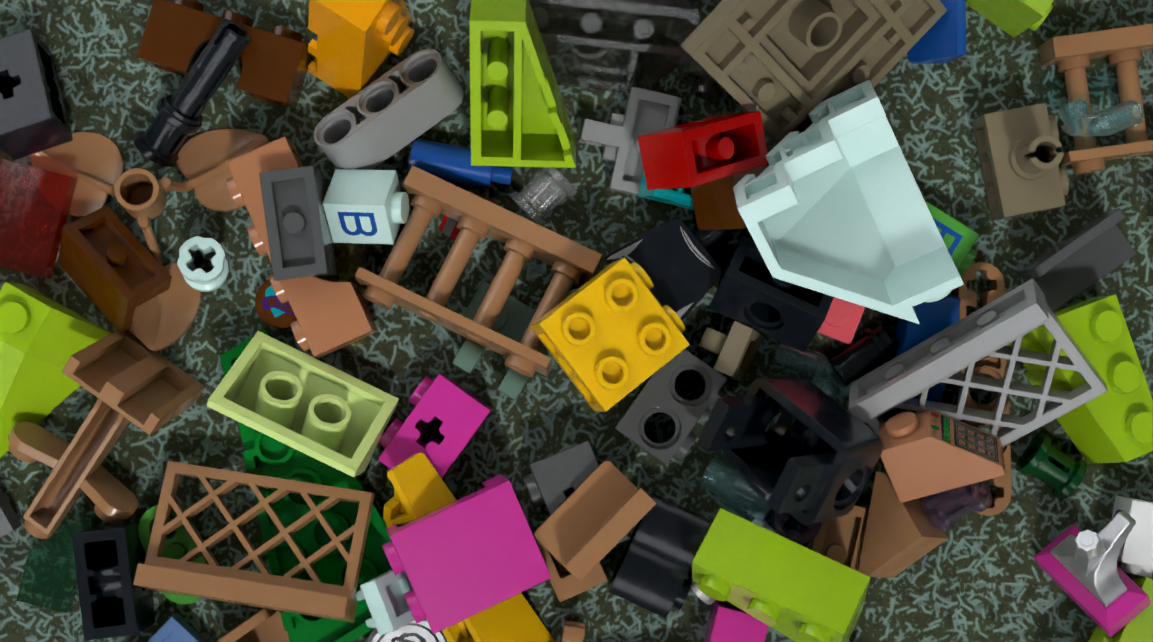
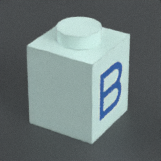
(365, 206)

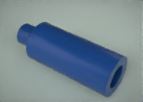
(454, 165)

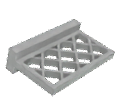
(968, 341)

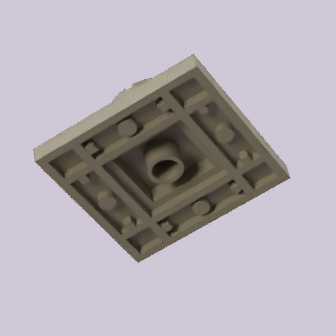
(804, 51)

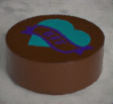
(271, 309)

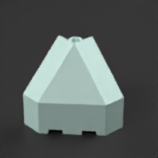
(847, 213)

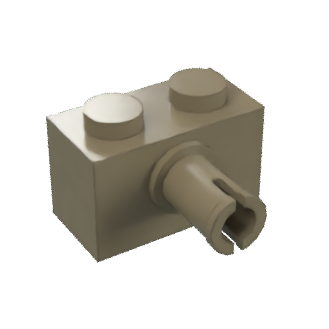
(1021, 161)

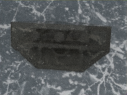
(614, 41)

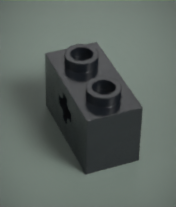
(30, 97)
(105, 578)

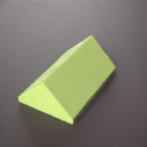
(305, 404)

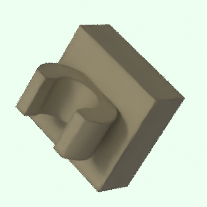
(734, 350)

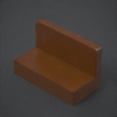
(111, 266)

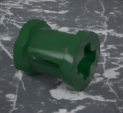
(1052, 466)

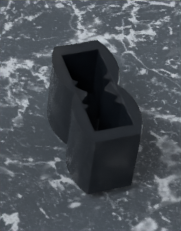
(659, 557)

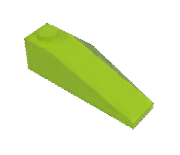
(34, 348)

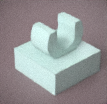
(386, 601)

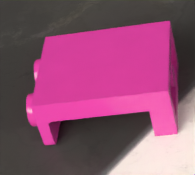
(466, 555)

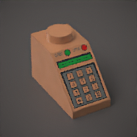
(937, 454)

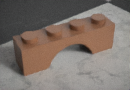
(325, 311)

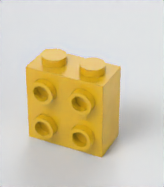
(611, 334)

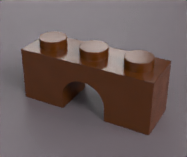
(271, 64)

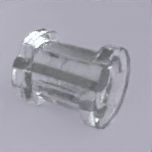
(543, 194)

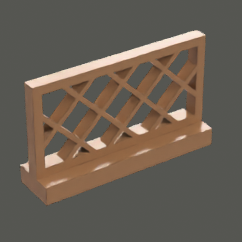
(250, 587)

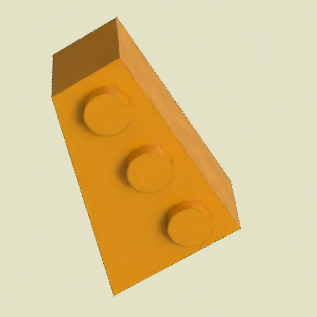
(356, 40)

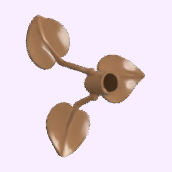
(101, 172)

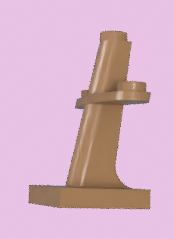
(129, 387)

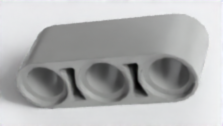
(390, 112)

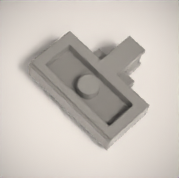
(644, 114)

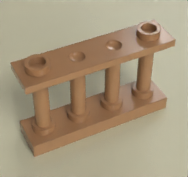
(1073, 57)
(476, 221)

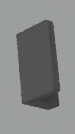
(297, 223)
(1080, 259)

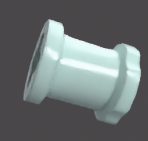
(208, 249)

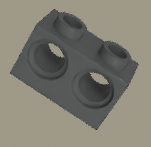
(659, 395)

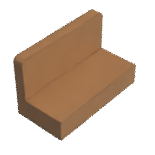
(593, 520)

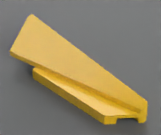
(422, 491)

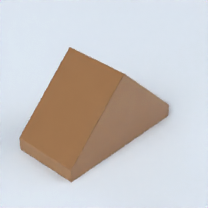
(895, 532)

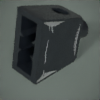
(676, 262)

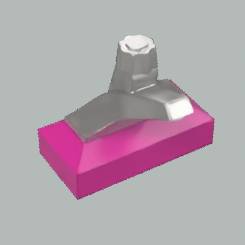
(1089, 574)

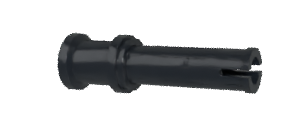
(182, 111)

